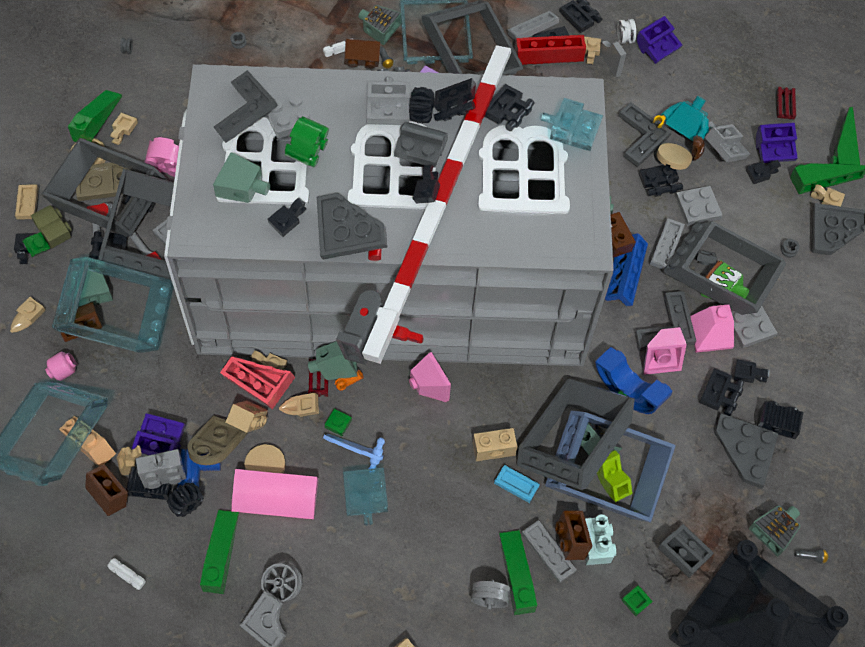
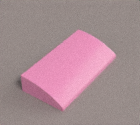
(274, 494)

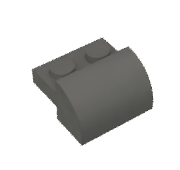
(420, 144)
(685, 550)

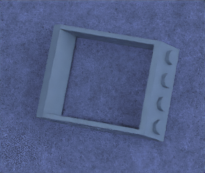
(651, 478)

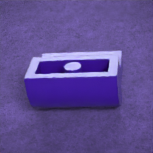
(658, 40)
(777, 142)
(158, 435)

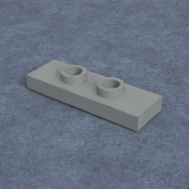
(533, 25)
(667, 243)
(548, 551)

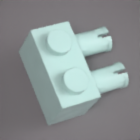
(600, 534)

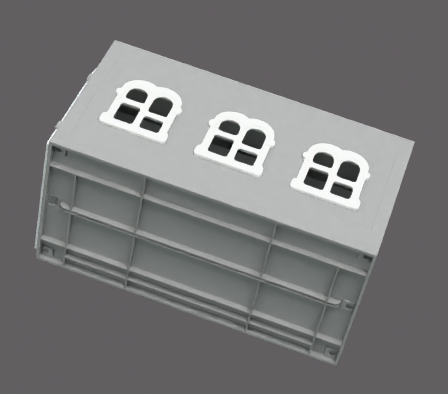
(506, 275)

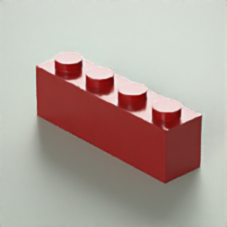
(551, 49)

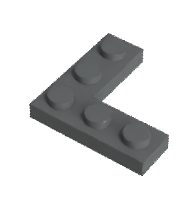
(258, 104)
(652, 137)
(678, 316)

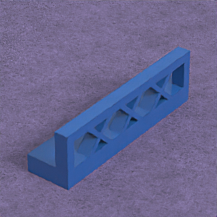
(631, 273)

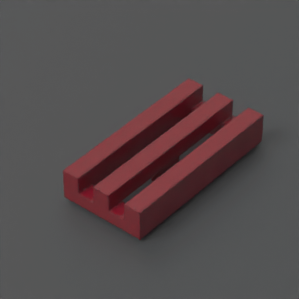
(786, 92)
(326, 384)

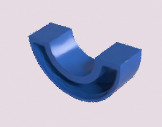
(618, 376)

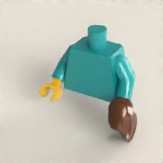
(689, 121)

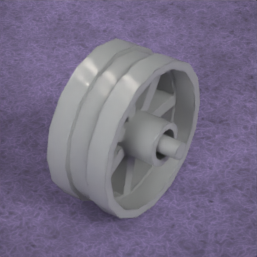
(282, 581)
(490, 594)

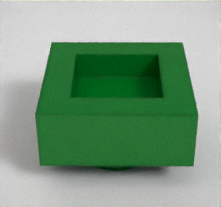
(36, 244)
(338, 422)
(636, 600)

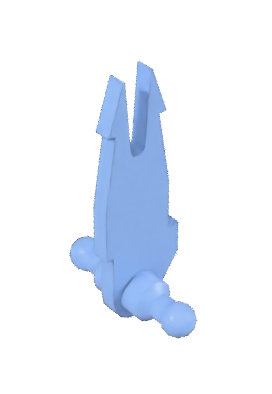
(375, 454)

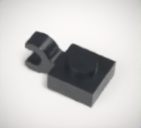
(761, 172)
(428, 188)
(286, 219)
(20, 248)
(747, 372)

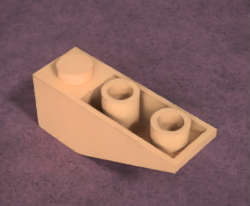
(94, 447)

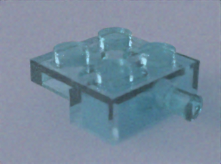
(574, 125)
(365, 493)

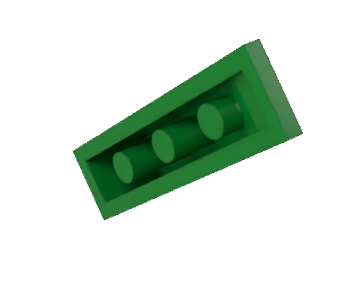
(92, 117)
(846, 148)
(809, 175)
(219, 552)
(518, 573)

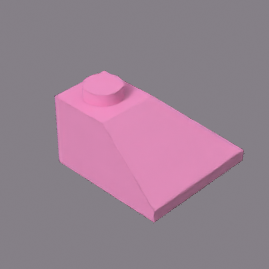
(713, 329)
(665, 352)
(430, 379)

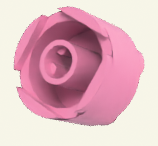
(162, 155)

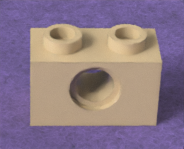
(247, 416)
(494, 444)

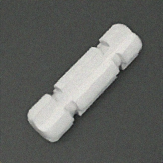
(336, 48)
(126, 573)

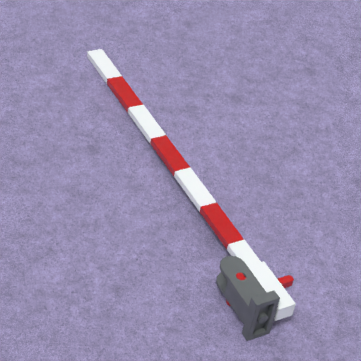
(372, 323)

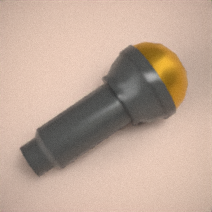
(387, 62)
(819, 556)

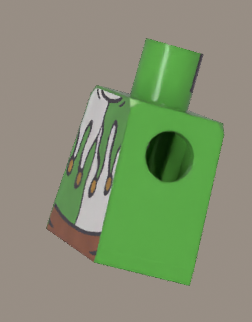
(727, 278)

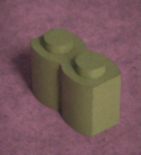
(51, 226)

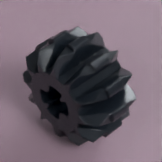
(421, 105)
(185, 499)

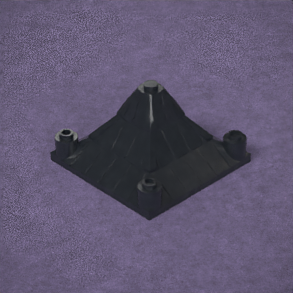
(757, 607)

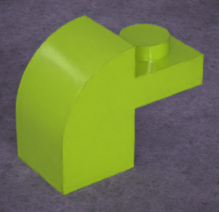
(613, 478)

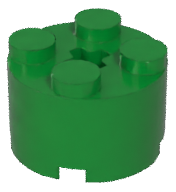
(306, 141)

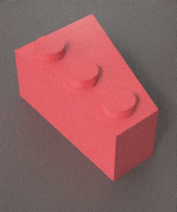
(259, 381)

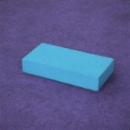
(517, 483)

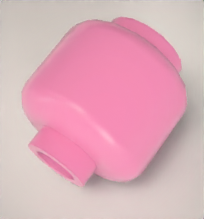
(61, 366)

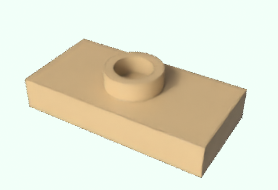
(26, 201)

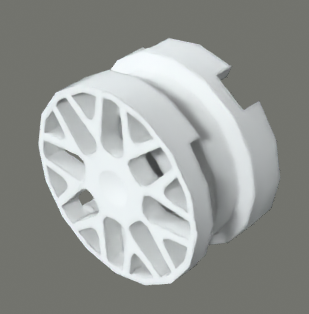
(626, 31)

